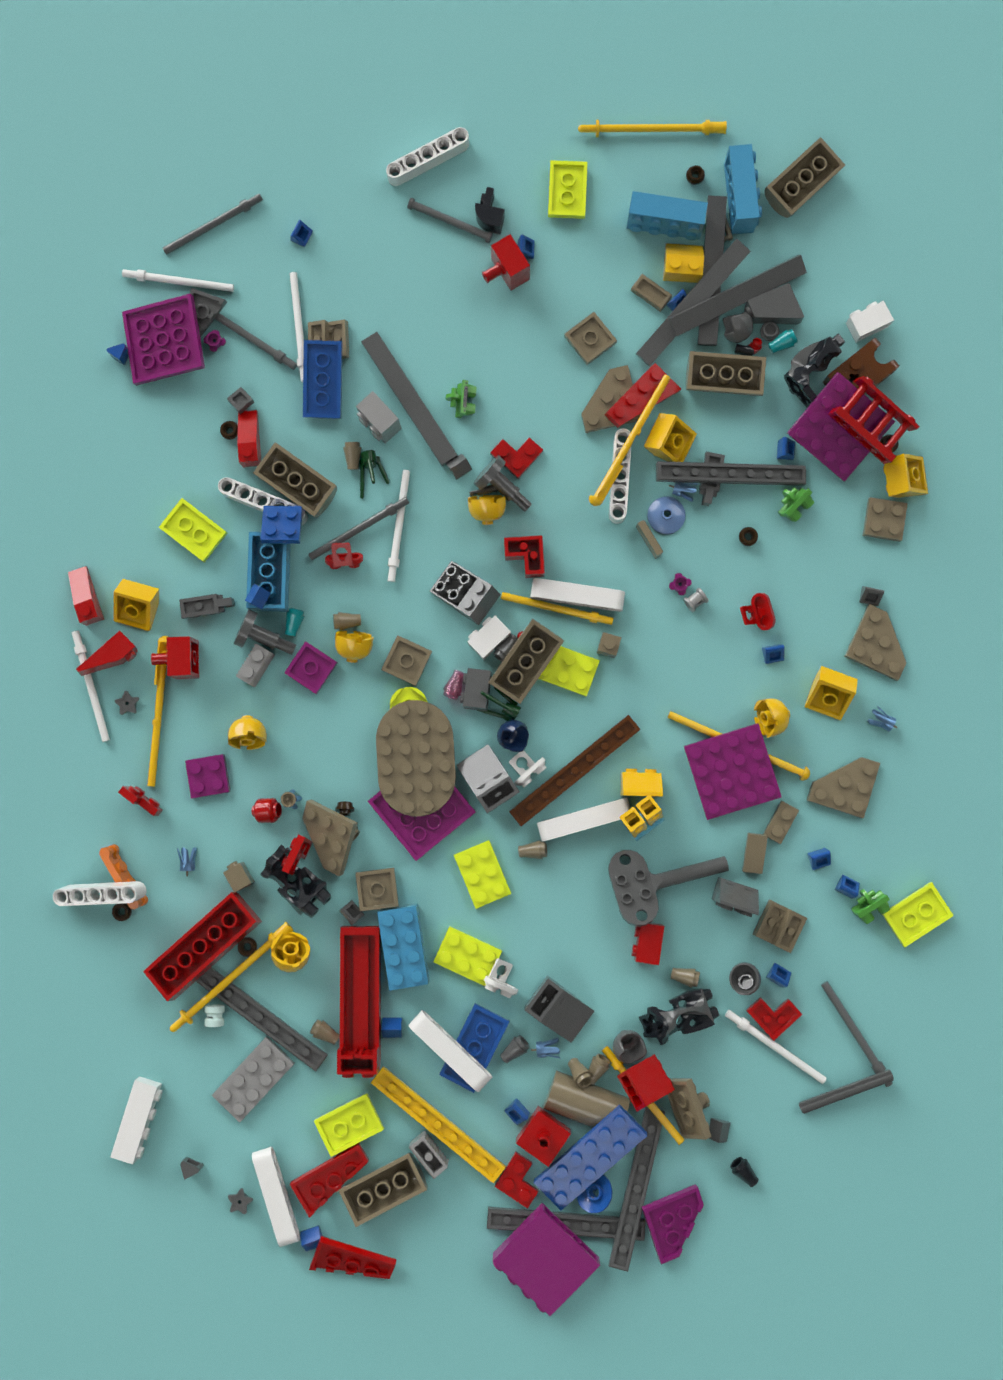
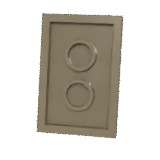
(689, 1108)

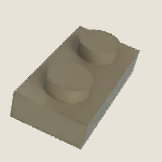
(781, 822)

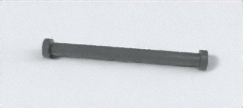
(412, 204)

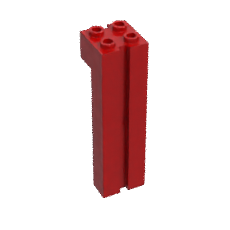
(360, 1001)

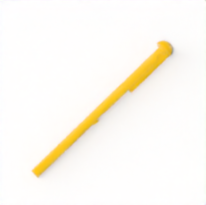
(616, 466)
(160, 676)
(803, 773)

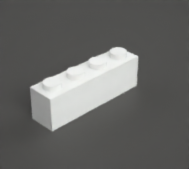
(136, 1120)

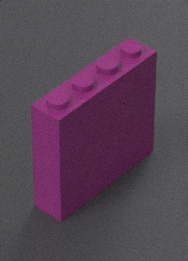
(545, 1259)

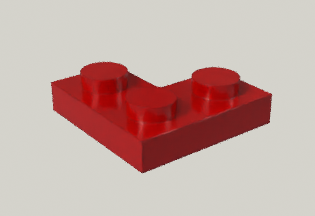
(517, 461)
(136, 796)
(299, 849)
(776, 1021)
(512, 1181)

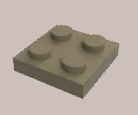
(590, 338)
(885, 519)
(406, 660)
(377, 889)

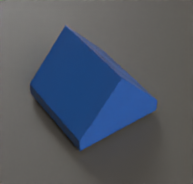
(301, 234)
(526, 246)
(677, 300)
(119, 353)
(786, 449)
(258, 596)
(773, 653)
(819, 858)
(848, 887)
(779, 975)
(391, 1027)
(517, 1112)
(310, 1238)

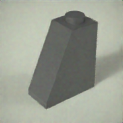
(775, 306)

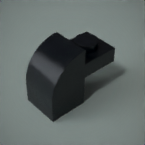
(489, 217)

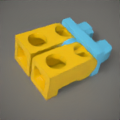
(642, 823)

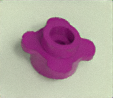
(215, 334)
(680, 579)

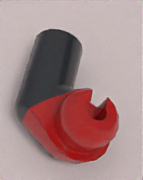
(750, 349)

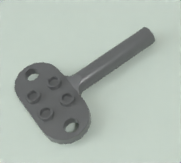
(637, 887)

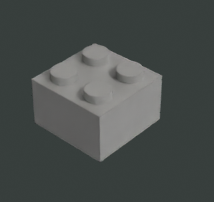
(378, 417)

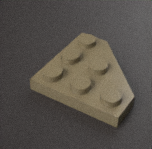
(610, 390)
(877, 644)
(847, 787)
(330, 835)

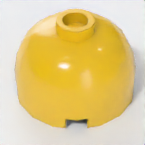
(487, 508)
(353, 645)
(772, 716)
(247, 732)
(290, 952)

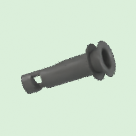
(488, 489)

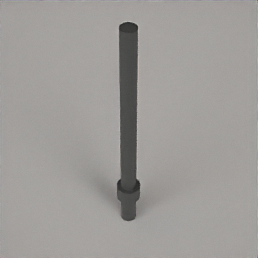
(243, 206)
(279, 356)
(390, 509)
(877, 1066)

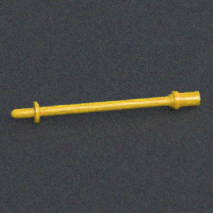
(706, 128)
(187, 1016)

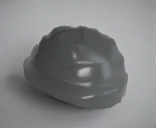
(745, 978)

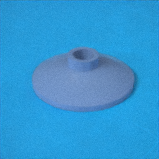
(665, 524)

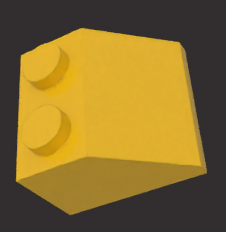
(683, 263)
(670, 438)
(906, 476)
(135, 604)
(831, 693)
(641, 783)

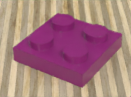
(311, 667)
(207, 776)

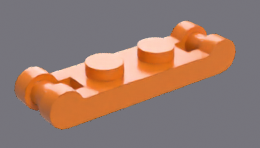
(119, 870)

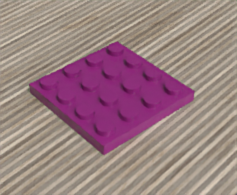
(163, 339)
(825, 437)
(732, 771)
(422, 833)

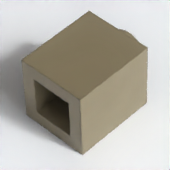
(609, 645)
(238, 876)

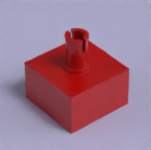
(508, 263)
(181, 658)
(543, 1136)

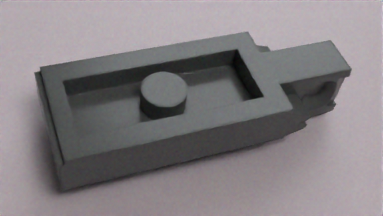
(710, 490)
(204, 605)

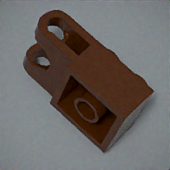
(864, 364)

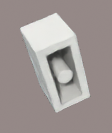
(869, 321)
(488, 637)

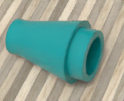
(783, 341)
(293, 621)

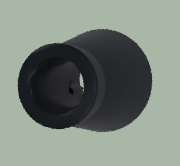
(743, 1170)

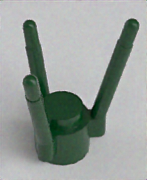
(369, 462)
(509, 709)

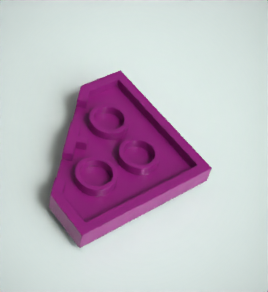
(672, 1221)

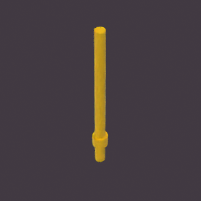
(593, 616)
(617, 1065)

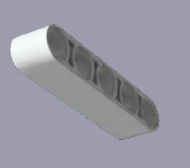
(432, 148)
(620, 485)
(254, 497)
(577, 594)
(583, 819)
(72, 894)
(450, 1051)
(276, 1196)

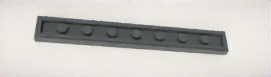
(712, 252)
(703, 290)
(737, 295)
(409, 398)
(730, 473)
(265, 1020)
(635, 1193)
(580, 1224)

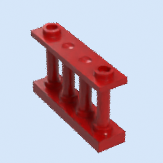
(856, 427)

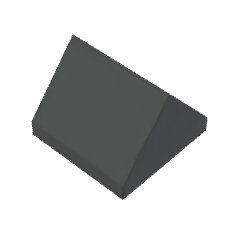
(459, 466)
(871, 596)
(351, 912)
(719, 1130)
(190, 1167)

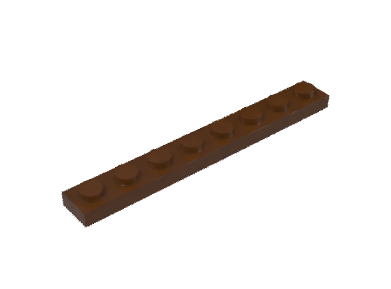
(574, 770)

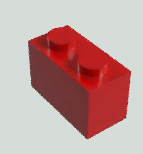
(648, 943)

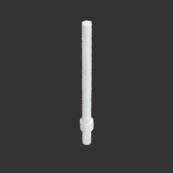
(142, 275)
(298, 321)
(393, 562)
(80, 650)
(744, 1025)

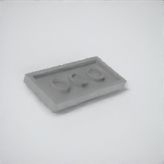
(253, 1079)

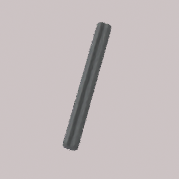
(846, 1091)

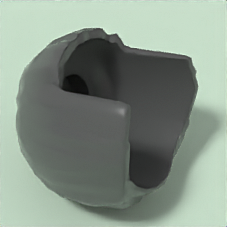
(738, 327)
(629, 1046)

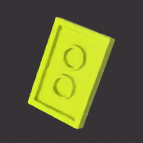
(567, 189)
(193, 530)
(570, 671)
(482, 874)
(917, 914)
(467, 955)
(349, 1124)

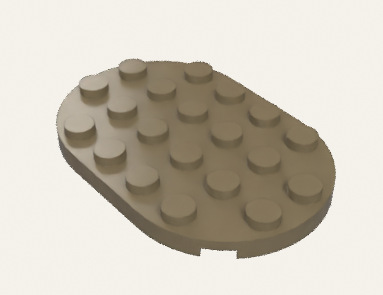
(415, 758)

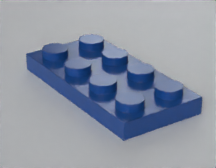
(322, 379)
(479, 1038)

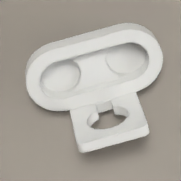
(524, 778)
(494, 983)

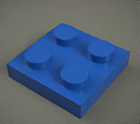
(281, 524)

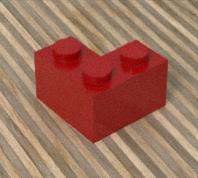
(527, 549)

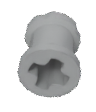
(695, 600)

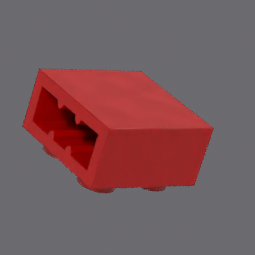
(645, 1082)

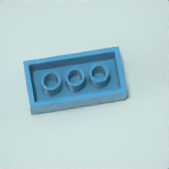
(742, 189)
(666, 215)
(269, 569)
(403, 947)

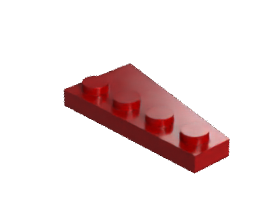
(638, 396)
(327, 1178)
(341, 1256)

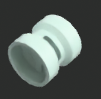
(214, 1015)

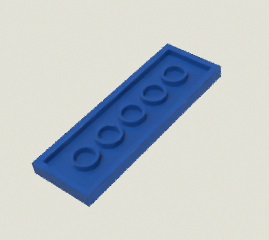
(590, 1157)

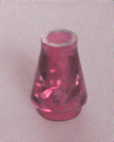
(454, 685)

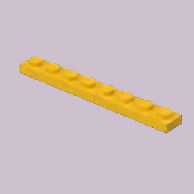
(438, 1124)

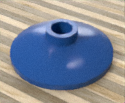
(593, 1203)

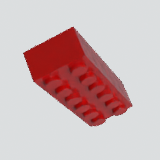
(202, 946)

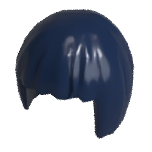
(513, 736)

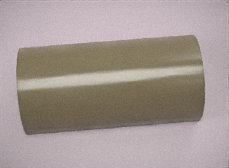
(803, 178)
(725, 373)
(296, 480)
(526, 661)
(582, 1105)
(383, 1189)

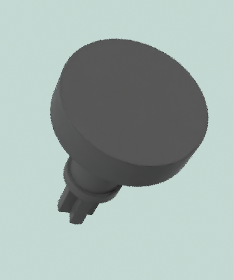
(492, 475)
(261, 635)

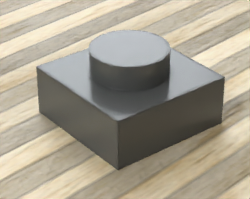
(240, 400)

